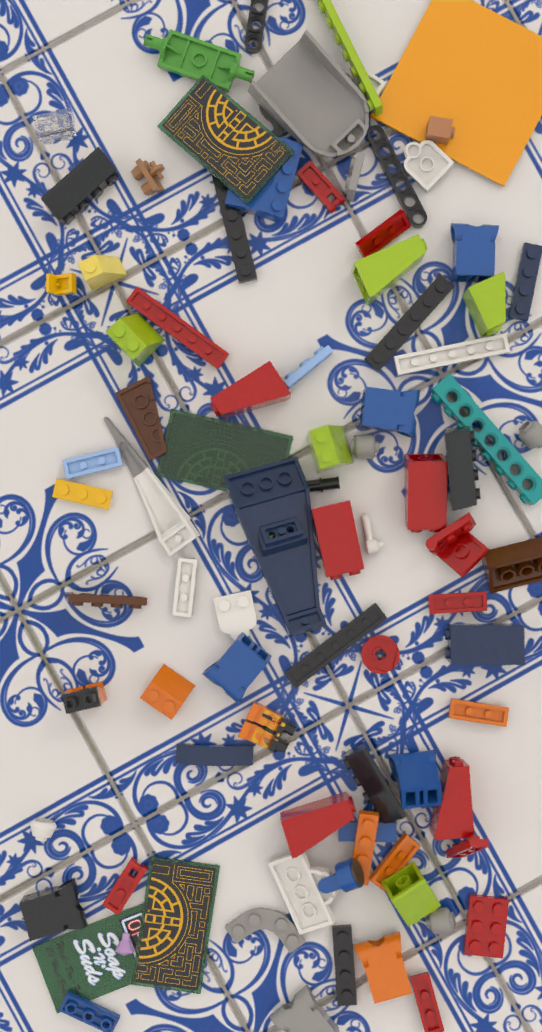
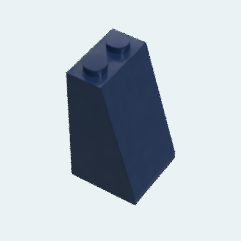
(485, 644)

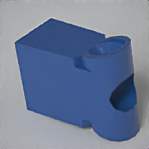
(473, 252)
(389, 410)
(238, 667)
(416, 778)

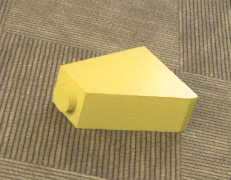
(101, 270)

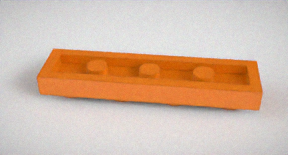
(365, 840)

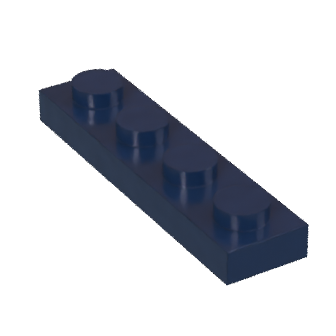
(525, 282)

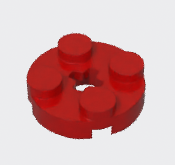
(389, 648)

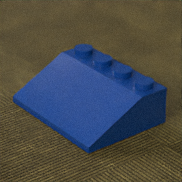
(273, 198)

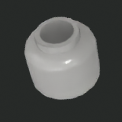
(531, 434)
(365, 446)
(441, 921)

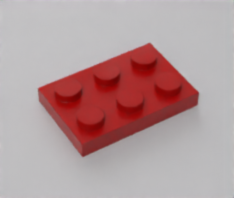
(485, 926)

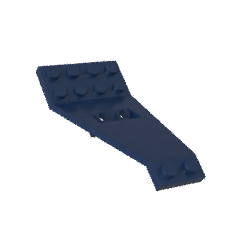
(271, 503)

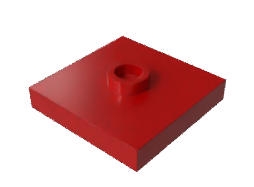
(463, 553)

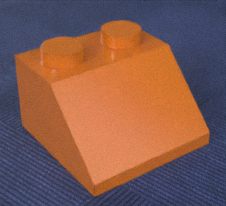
(167, 691)

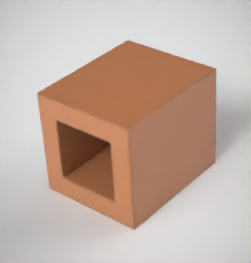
(439, 130)

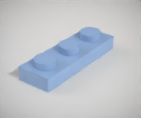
(307, 366)
(92, 463)

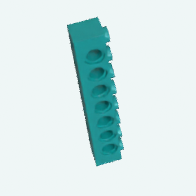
(500, 442)

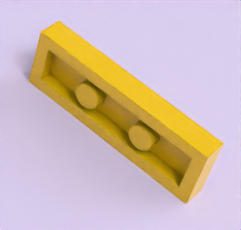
(82, 494)

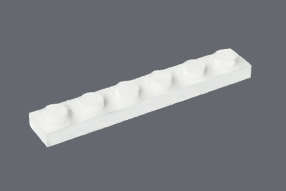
(451, 354)

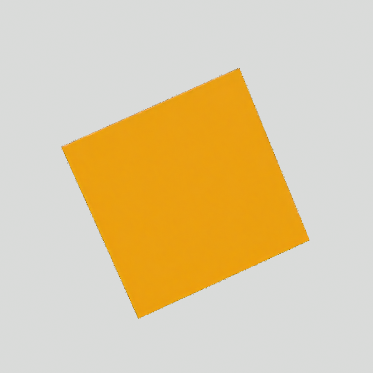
(471, 70)

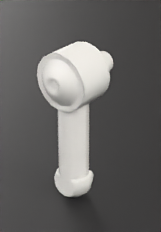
(371, 544)

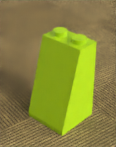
(384, 268)
(329, 447)

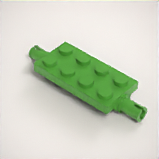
(196, 57)

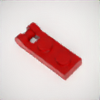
(320, 186)
(450, 533)
(124, 886)

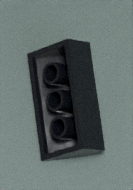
(80, 187)
(461, 467)
(374, 784)

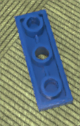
(385, 832)
(79, 1007)

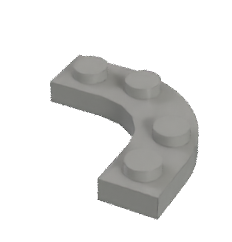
(269, 920)

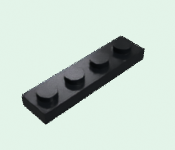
(344, 965)

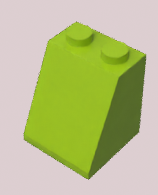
(487, 304)
(135, 337)
(410, 894)

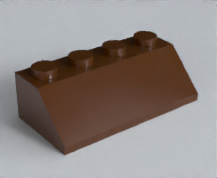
(513, 565)

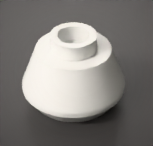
(42, 828)

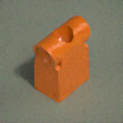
(384, 967)

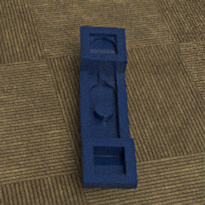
(214, 755)

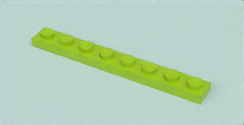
(350, 55)

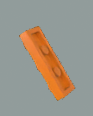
(478, 712)
(395, 859)

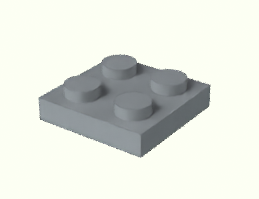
(354, 172)

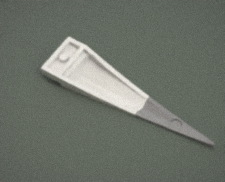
(167, 515)

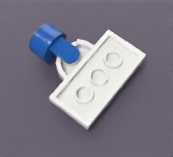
(311, 889)

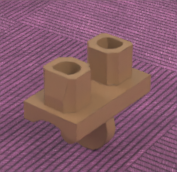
(151, 173)

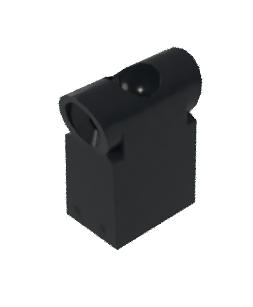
(53, 910)

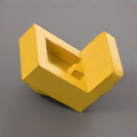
(61, 284)

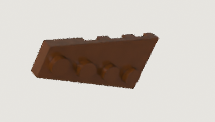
(143, 415)
(97, 600)

